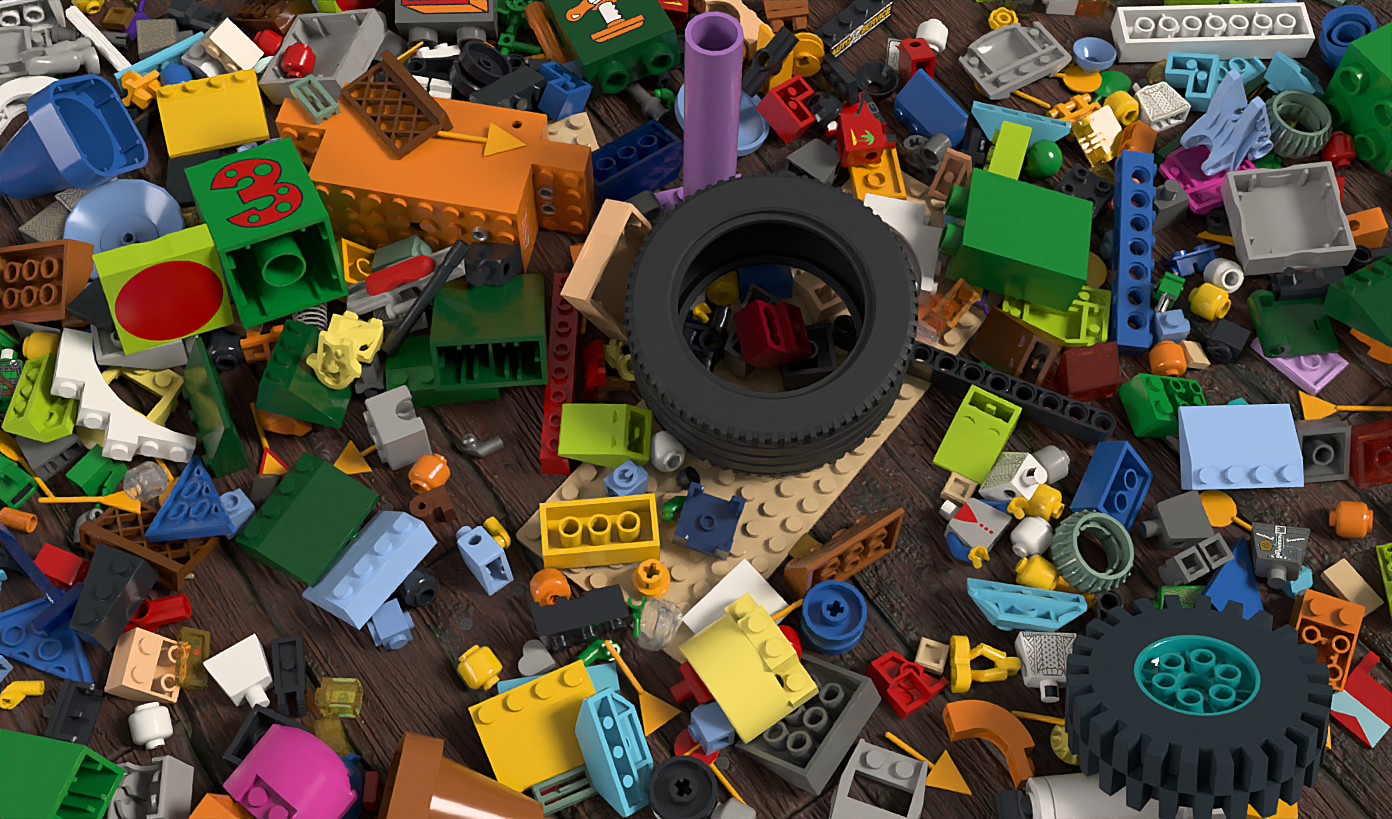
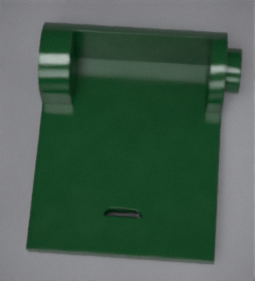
(1291, 326)

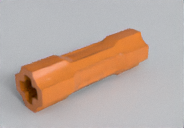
(540, 22)

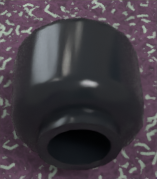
(225, 350)
(418, 587)

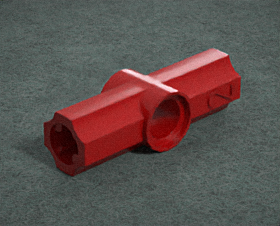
(160, 612)

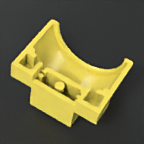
(740, 666)

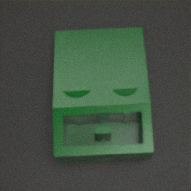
(1154, 403)

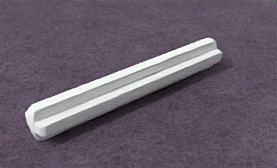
(97, 38)

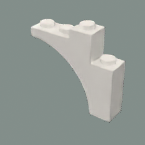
(917, 238)

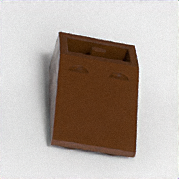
(272, 14)
(1016, 347)

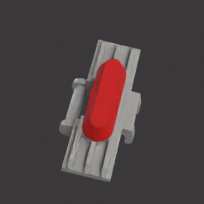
(388, 284)

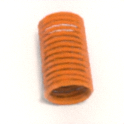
(18, 518)

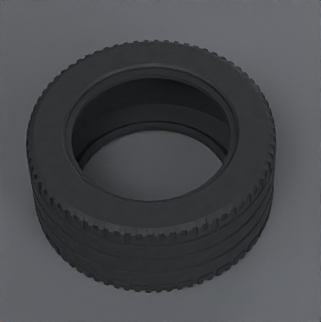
(791, 225)

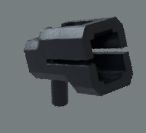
(194, 17)
(1305, 284)

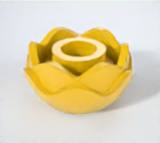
(1001, 18)

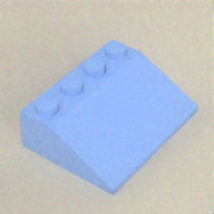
(1239, 447)
(371, 566)

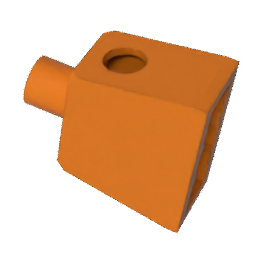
(1368, 227)

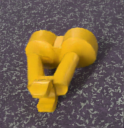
(961, 672)

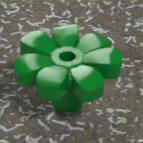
(1268, 161)

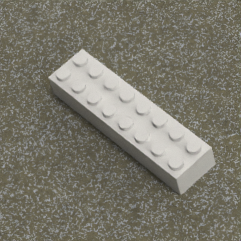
(1220, 30)

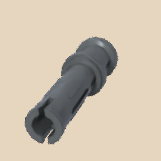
(72, 34)
(650, 105)

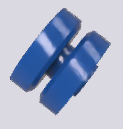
(833, 617)

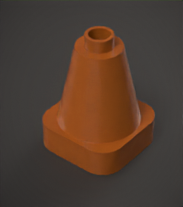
(435, 787)

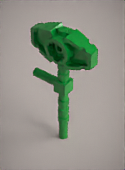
(511, 14)

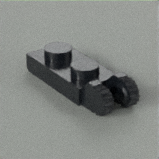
(290, 673)

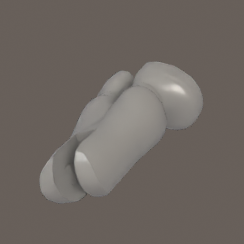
(62, 58)

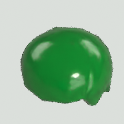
(1043, 159)

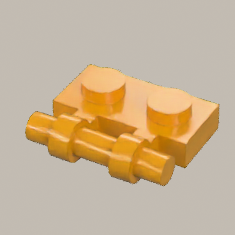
(1082, 109)

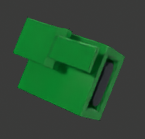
(96, 474)
(15, 484)

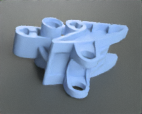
(1230, 127)

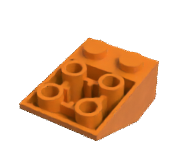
(1330, 627)

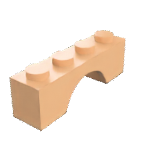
(739, 11)

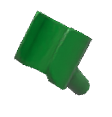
(636, 612)

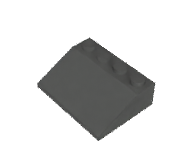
(816, 735)

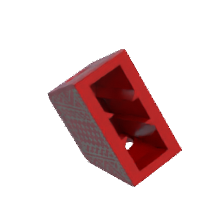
(913, 56)

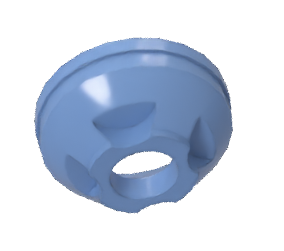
(1093, 54)

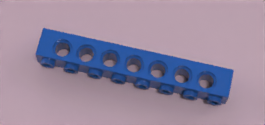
(1141, 167)

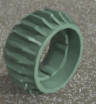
(1304, 109)
(1114, 541)

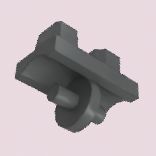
(372, 378)

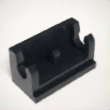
(75, 712)

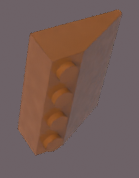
(42, 279)
(845, 552)

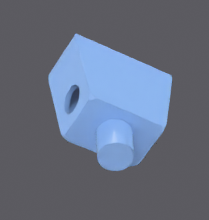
(479, 550)

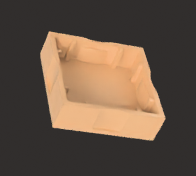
(604, 265)

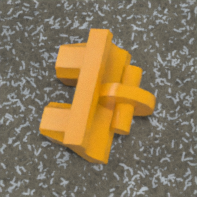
(140, 89)

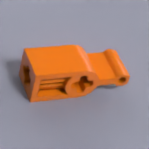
(1137, 138)

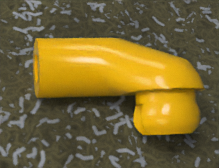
(497, 532)
(18, 690)

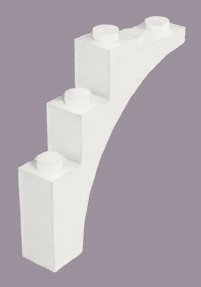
(100, 408)

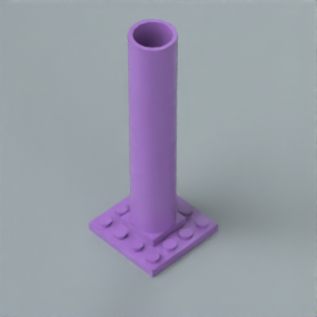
(710, 104)

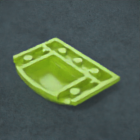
(1080, 326)

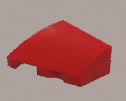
(592, 368)

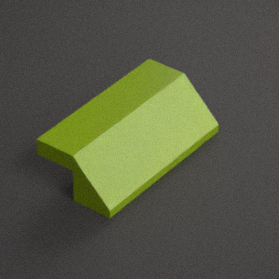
(34, 409)

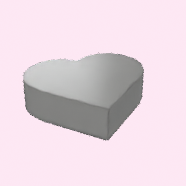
(535, 659)

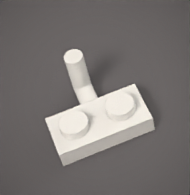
(441, 50)

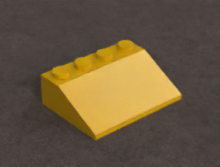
(212, 113)
(533, 726)

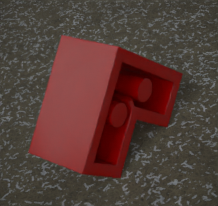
(785, 108)

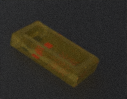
(190, 655)

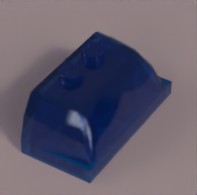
(637, 162)

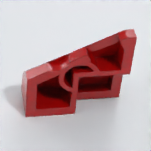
(903, 683)

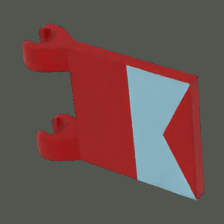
(1364, 704)

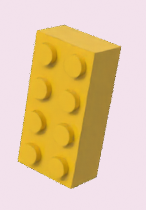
(599, 531)

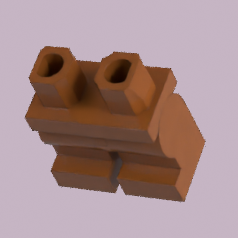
(786, 12)

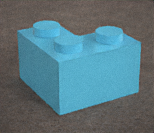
(1196, 74)

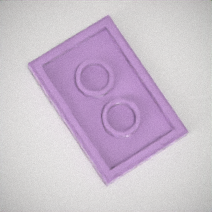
(1309, 371)

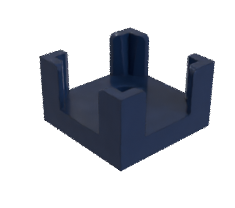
(708, 522)

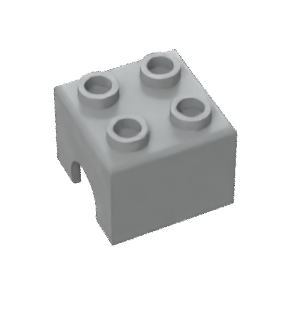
(395, 428)
(153, 791)

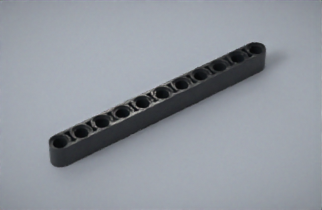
(1010, 388)

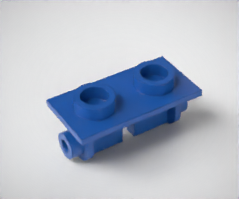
(1183, 263)

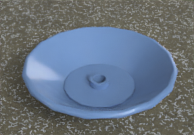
(121, 212)

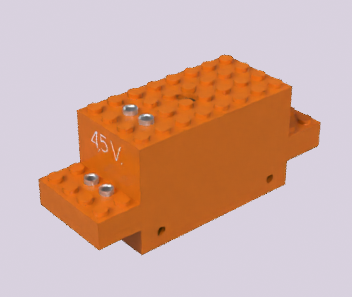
(446, 182)

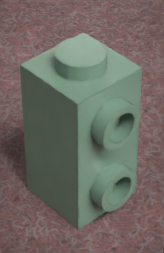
(399, 251)

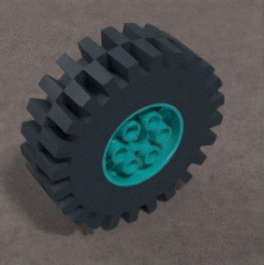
(1197, 708)

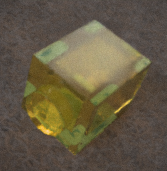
(339, 696)

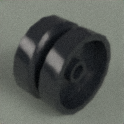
(477, 67)
(686, 776)

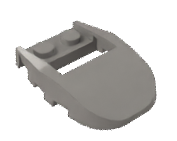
(883, 767)

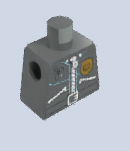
(1278, 552)

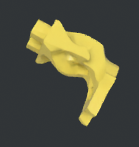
(342, 348)

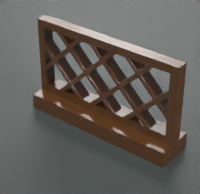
(415, 95)
(170, 572)

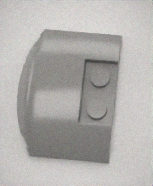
(14, 41)
(1013, 58)

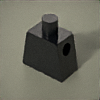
(487, 263)

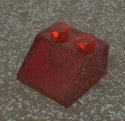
(1371, 454)

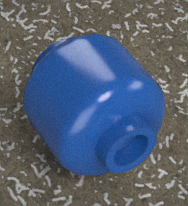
(175, 74)

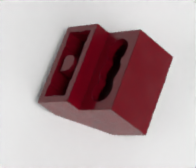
(771, 334)

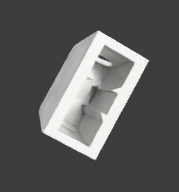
(243, 672)

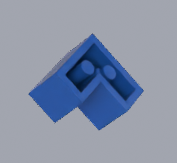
(564, 92)

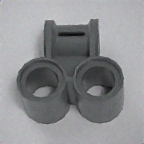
(926, 153)

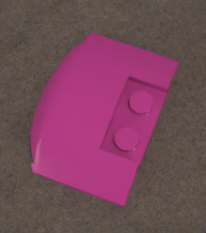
(1203, 189)
(292, 778)

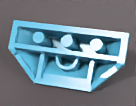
(1287, 75)
(991, 118)
(1025, 607)
(615, 750)

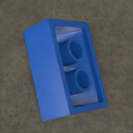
(928, 109)
(1114, 483)

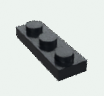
(840, 78)

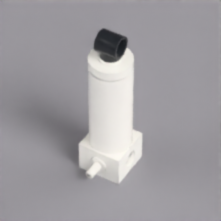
(1075, 798)

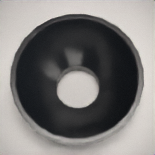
(878, 75)
(824, 107)

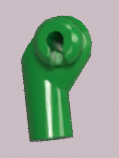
(671, 507)
(597, 651)

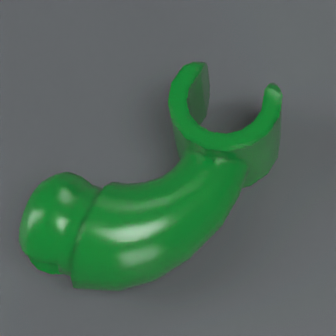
(666, 96)

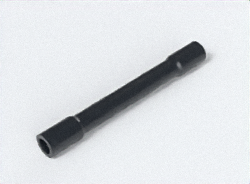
(450, 262)

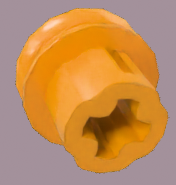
(657, 585)

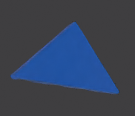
(191, 508)
(1235, 582)
(57, 655)

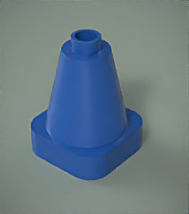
(72, 139)

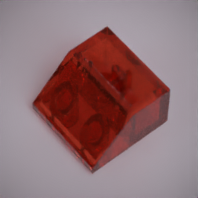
(1089, 372)

